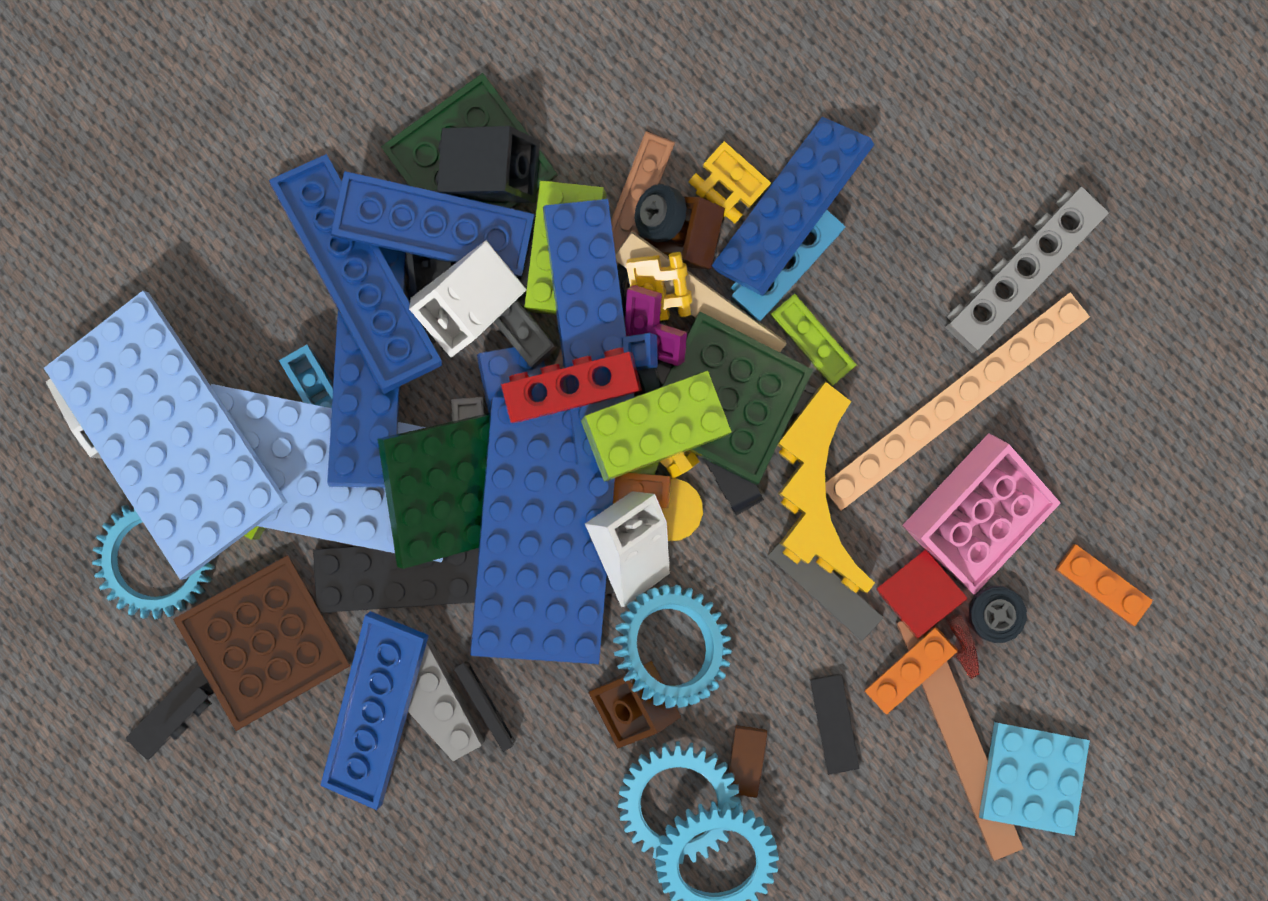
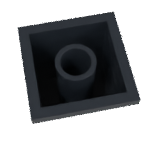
(488, 164)

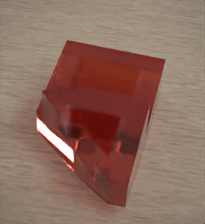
(967, 654)

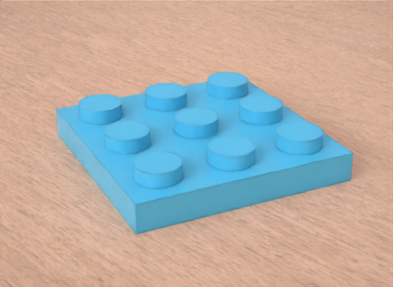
(1034, 779)

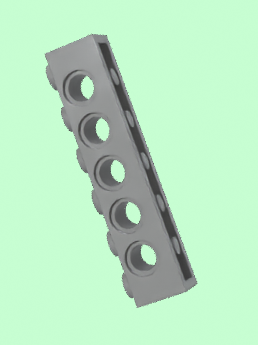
(1085, 214)

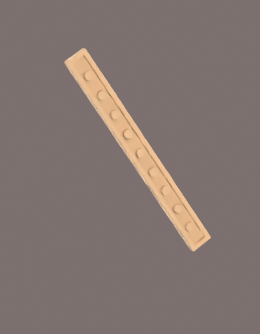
(955, 401)

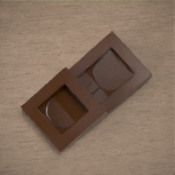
(747, 759)

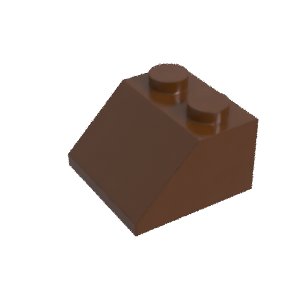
(698, 234)
(627, 714)

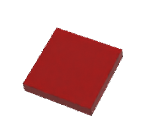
(921, 594)

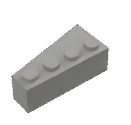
(441, 709)

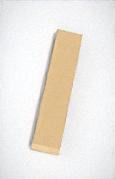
(703, 296)

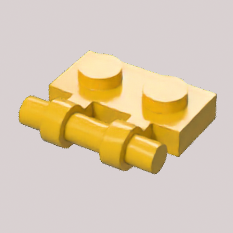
(736, 175)
(649, 274)

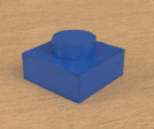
(643, 349)

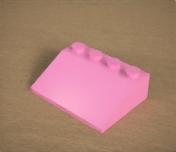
(982, 513)

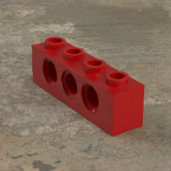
(523, 407)

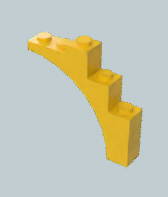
(805, 490)

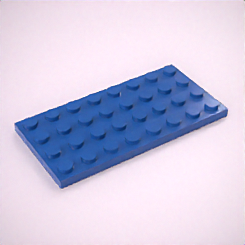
(536, 562)

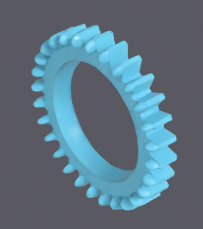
(126, 593)
(704, 681)
(666, 760)
(752, 829)

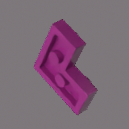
(643, 317)

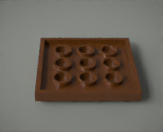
(261, 642)

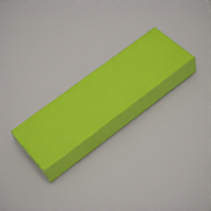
(813, 339)

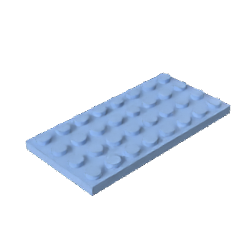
(165, 435)
(294, 449)

